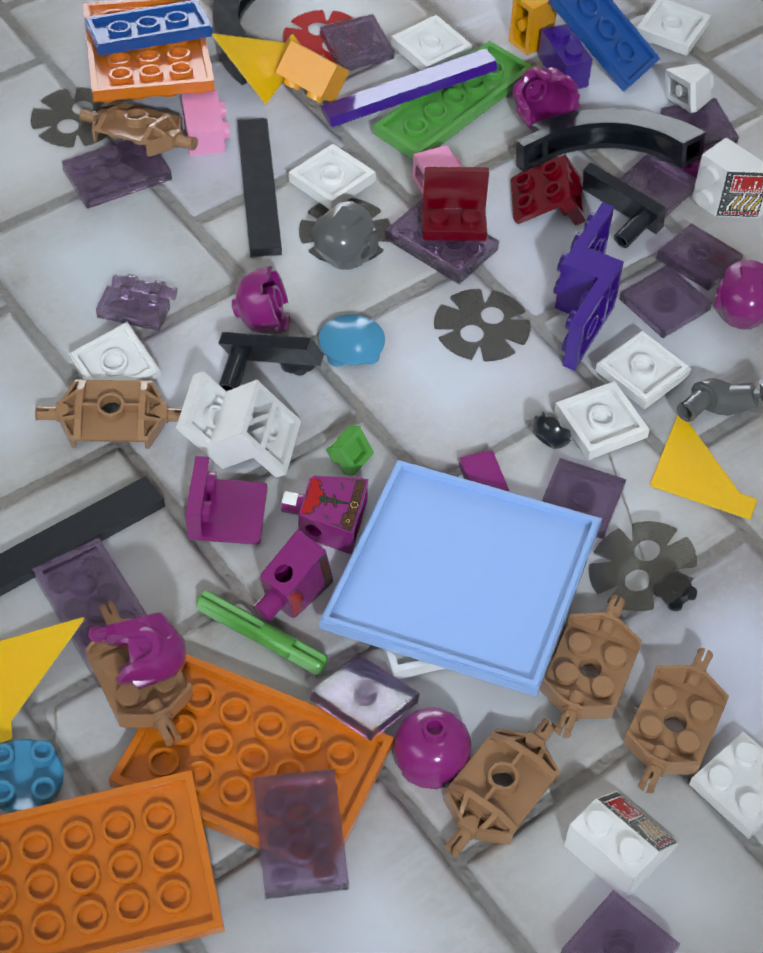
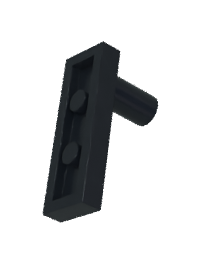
(641, 209)
(264, 348)

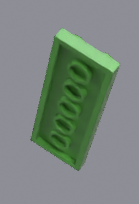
(440, 115)

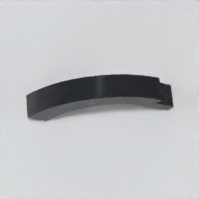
(226, 21)
(611, 128)

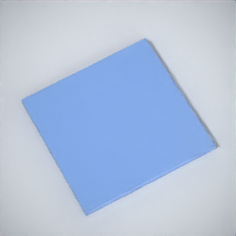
(463, 577)

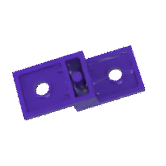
(587, 285)

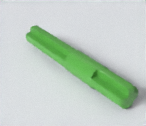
(262, 632)

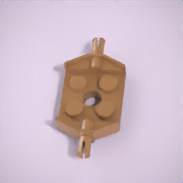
(141, 125)
(138, 419)
(598, 642)
(683, 695)
(136, 707)
(492, 811)

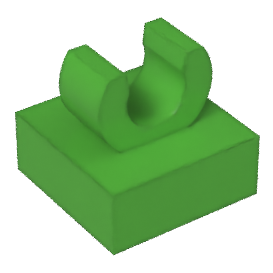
(350, 450)

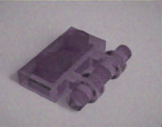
(136, 302)

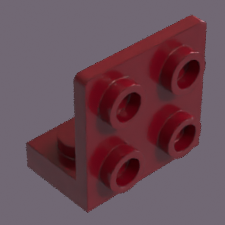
(548, 188)
(455, 203)

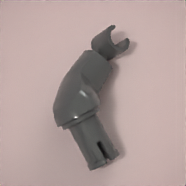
(719, 398)

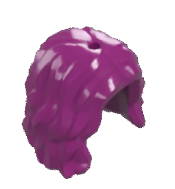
(544, 95)

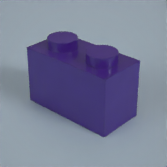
(565, 52)

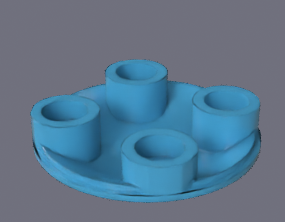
(351, 340)
(29, 774)

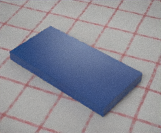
(148, 27)
(608, 38)

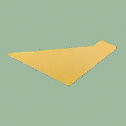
(256, 61)
(694, 474)
(24, 664)

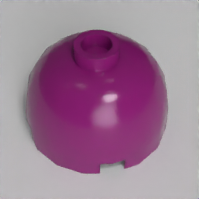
(261, 301)
(431, 747)

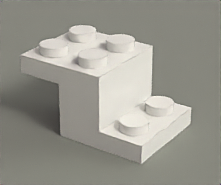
(239, 424)

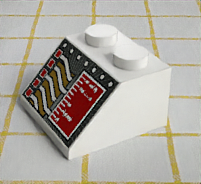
(730, 182)
(618, 842)

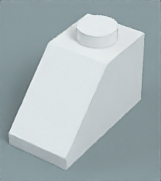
(689, 86)

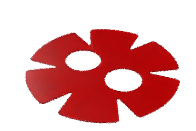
(305, 38)

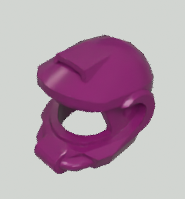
(741, 295)
(153, 645)

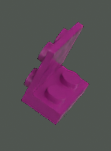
(224, 508)

